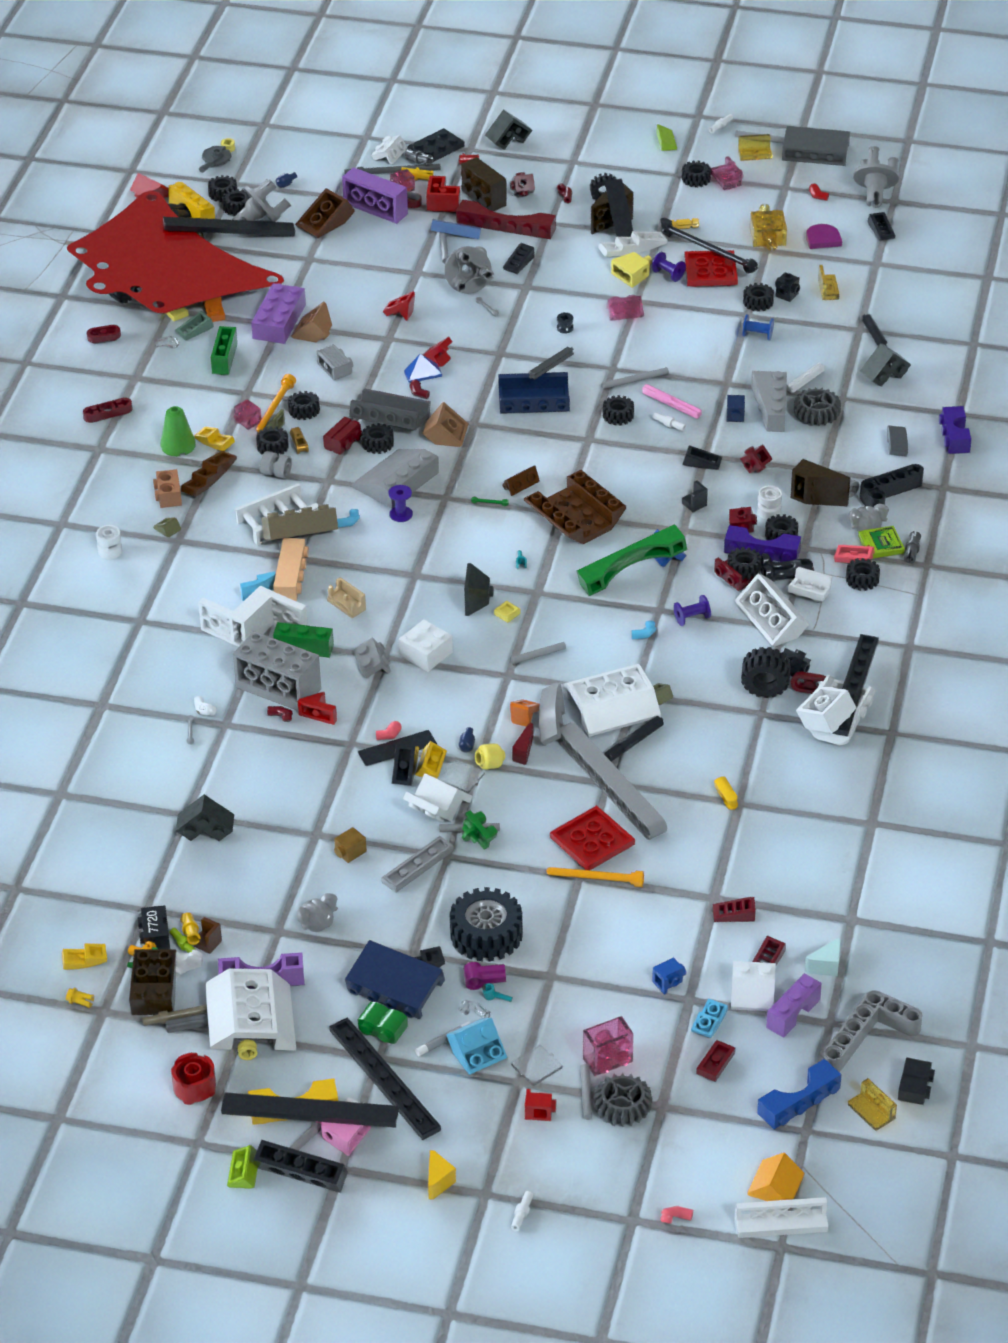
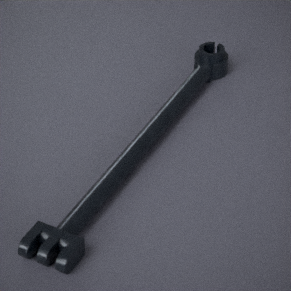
(749, 265)

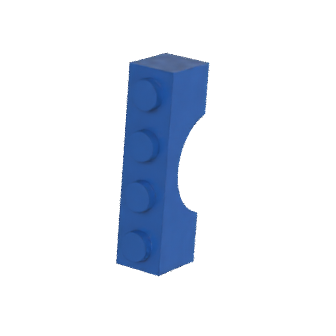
(780, 1107)

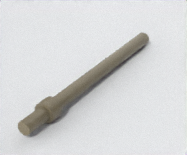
(163, 1016)

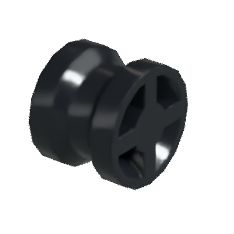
(565, 322)

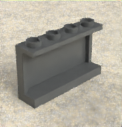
(815, 145)
(390, 409)

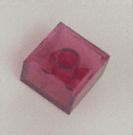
(608, 1046)

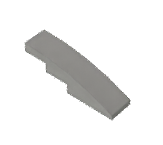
(551, 713)

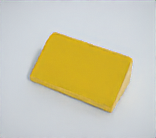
(431, 760)

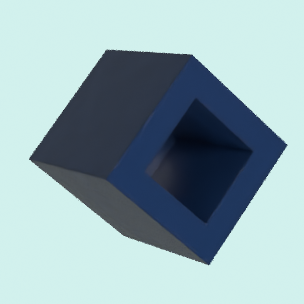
(735, 408)

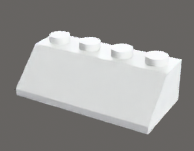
(771, 611)

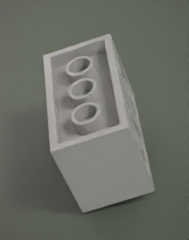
(276, 670)

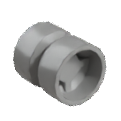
(275, 464)

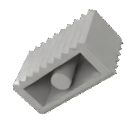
(334, 362)

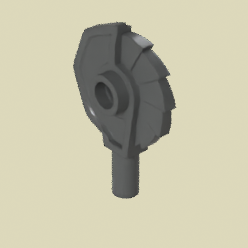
(215, 156)

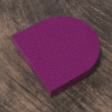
(823, 236)

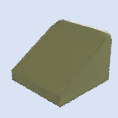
(278, 420)
(168, 526)
(663, 693)

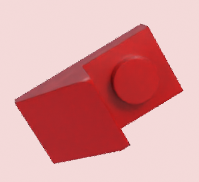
(403, 304)
(438, 352)
(317, 708)

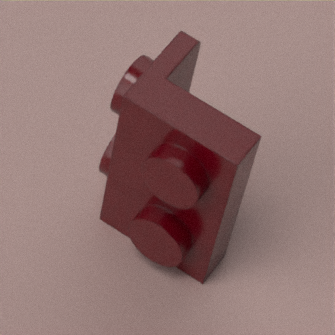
(730, 575)

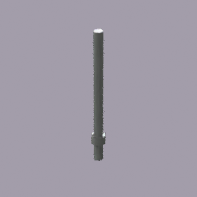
(379, 170)

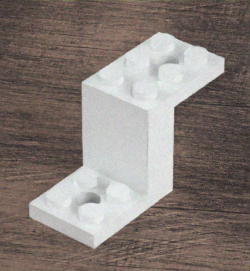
(255, 614)

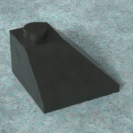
(476, 590)

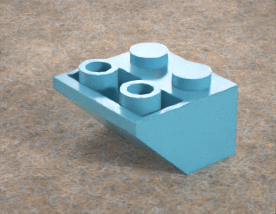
(477, 1045)

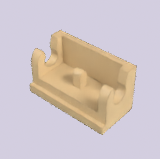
(347, 598)

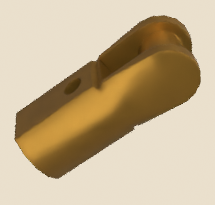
(298, 440)

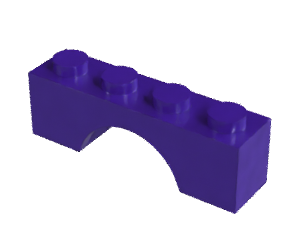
(781, 549)

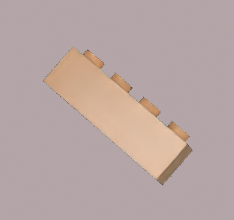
(290, 567)

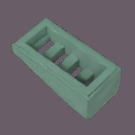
(200, 320)

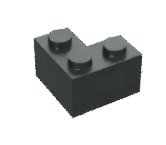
(506, 128)
(883, 364)
(207, 817)

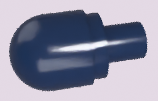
(285, 179)
(467, 740)

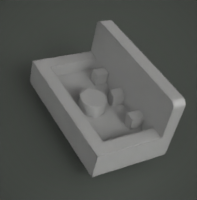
(372, 657)

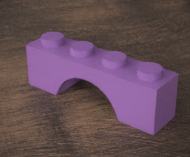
(288, 967)

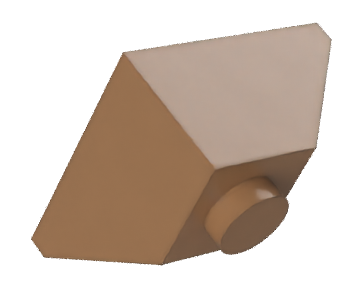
(314, 325)
(445, 427)

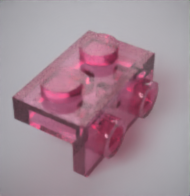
(728, 175)
(625, 307)

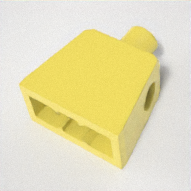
(631, 268)

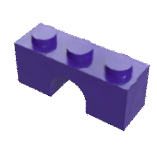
(956, 436)

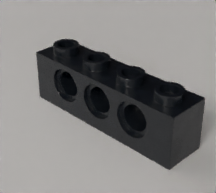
(300, 1166)

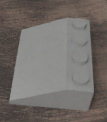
(402, 467)

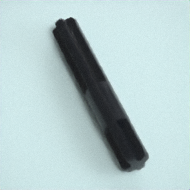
(634, 738)

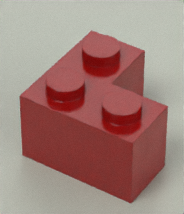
(442, 197)

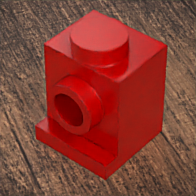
(539, 1106)

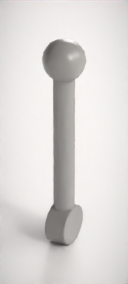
(480, 300)
(190, 719)

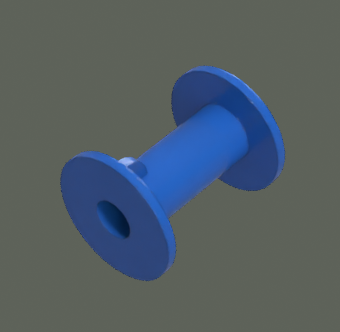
(758, 327)

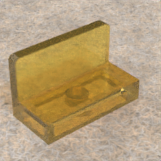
(754, 147)
(828, 285)
(873, 1105)

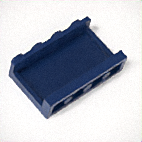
(527, 395)
(393, 979)

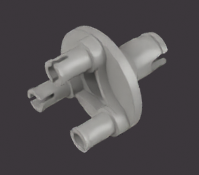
(876, 176)
(257, 206)
(474, 276)

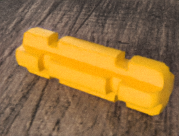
(685, 223)

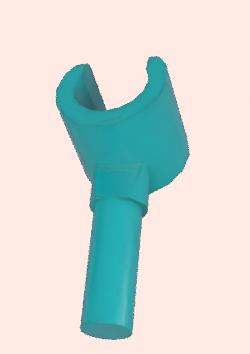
(520, 560)
(491, 994)

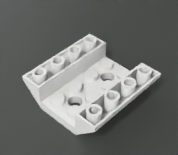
(614, 700)
(232, 1005)

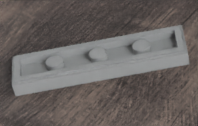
(417, 864)

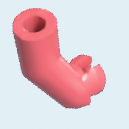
(390, 732)
(676, 1211)

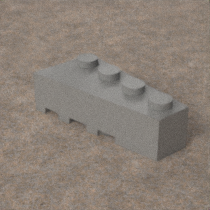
(771, 398)

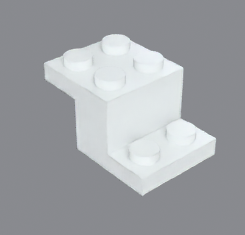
(437, 798)

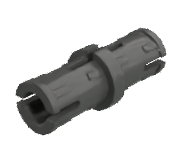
(419, 157)
(912, 547)

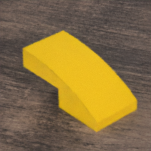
(211, 437)
(90, 956)

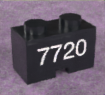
(154, 926)

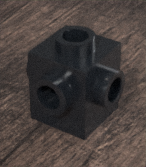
(787, 286)
(798, 661)

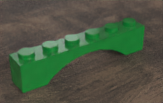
(664, 543)

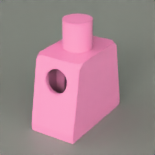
(343, 1136)

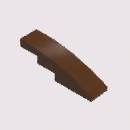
(211, 471)

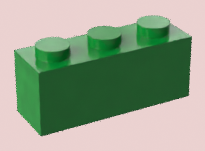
(224, 350)
(310, 638)

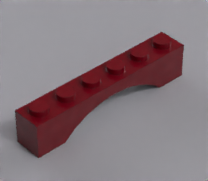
(535, 225)

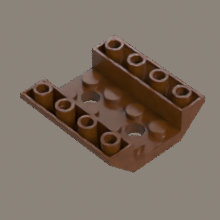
(586, 504)

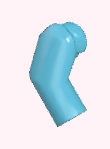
(350, 520)
(646, 632)

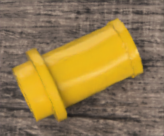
(79, 997)

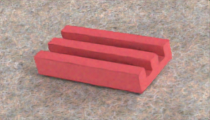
(843, 556)

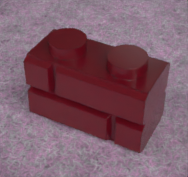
(342, 435)

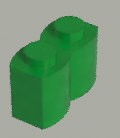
(382, 1022)

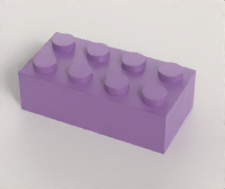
(375, 195)
(278, 313)

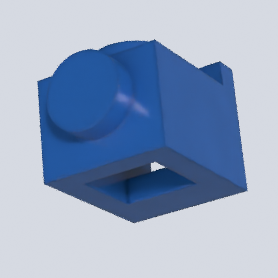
(668, 975)

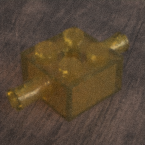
(768, 228)

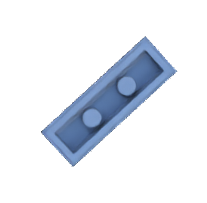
(455, 229)

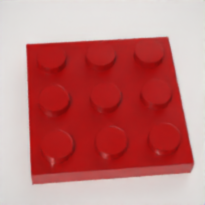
(709, 269)
(592, 838)

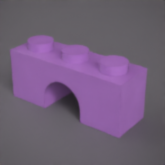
(801, 995)

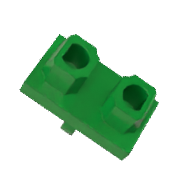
(475, 830)

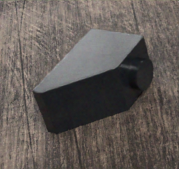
(405, 764)

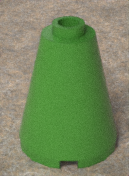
(176, 433)

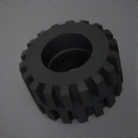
(755, 668)

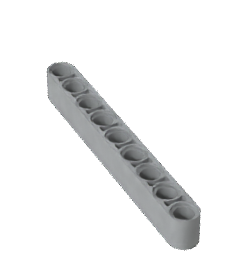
(611, 781)

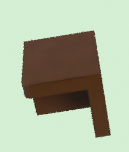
(209, 935)

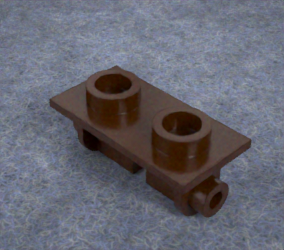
(521, 480)

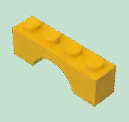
(198, 206)
(319, 1090)

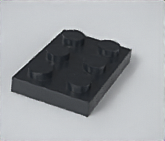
(438, 144)

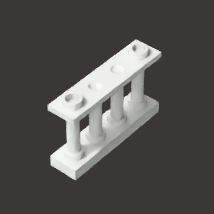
(265, 505)

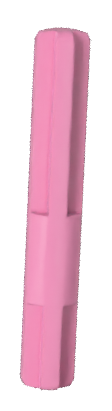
(671, 401)

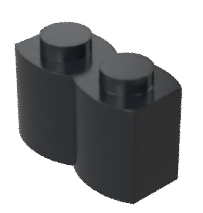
(915, 1081)

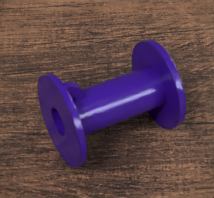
(676, 270)
(400, 512)
(702, 607)

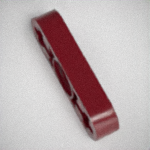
(118, 407)

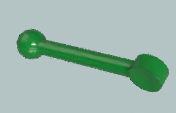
(504, 502)

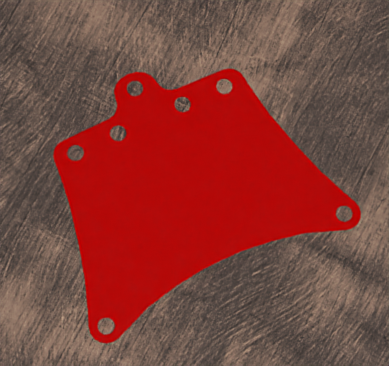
(166, 264)

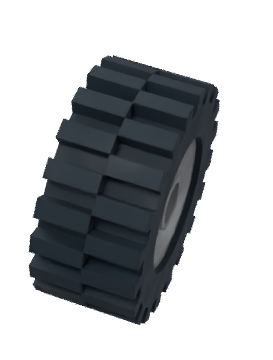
(486, 924)

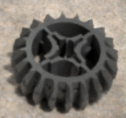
(817, 406)
(622, 1106)

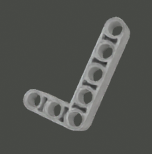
(872, 1009)

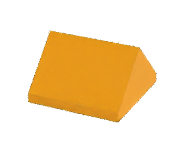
(776, 1179)

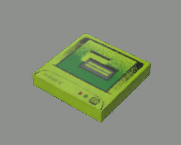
(884, 540)

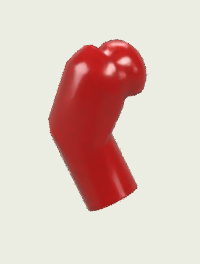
(817, 193)

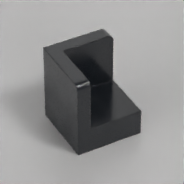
(697, 499)

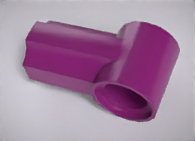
(478, 975)

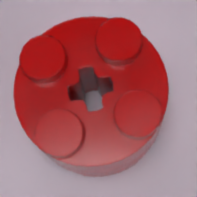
(193, 1078)

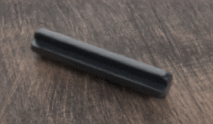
(874, 329)

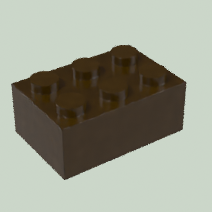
(483, 184)

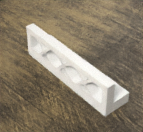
(781, 1220)

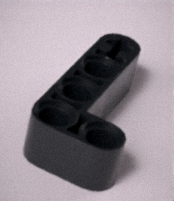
(878, 488)

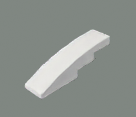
(636, 243)

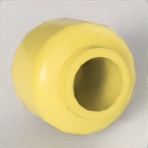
(489, 756)

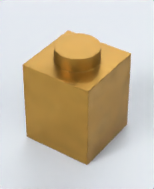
(350, 845)

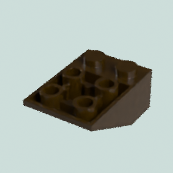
(601, 214)
(819, 485)
(153, 981)

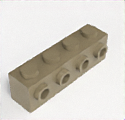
(299, 523)

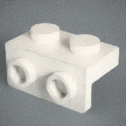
(391, 148)
(810, 584)

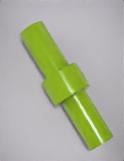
(181, 940)

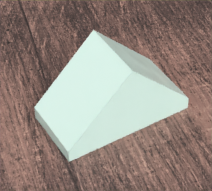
(824, 960)

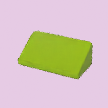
(665, 138)
(243, 1168)

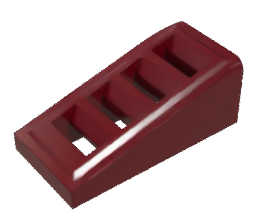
(522, 746)
(745, 914)
(774, 944)

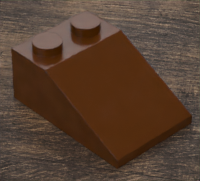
(325, 214)

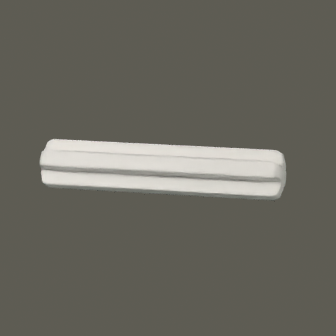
(805, 377)

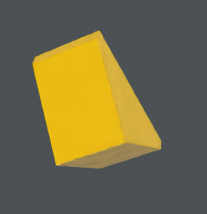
(441, 1175)

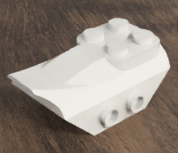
(865, 700)

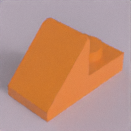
(214, 309)
(522, 711)

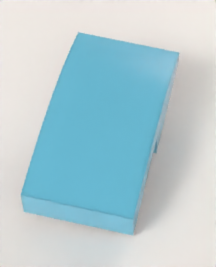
(265, 580)
(710, 1018)

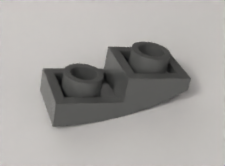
(897, 440)

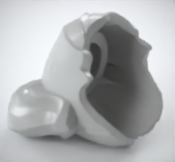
(868, 517)
(318, 913)

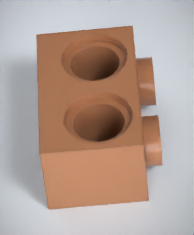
(168, 488)

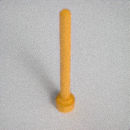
(287, 383)
(635, 878)

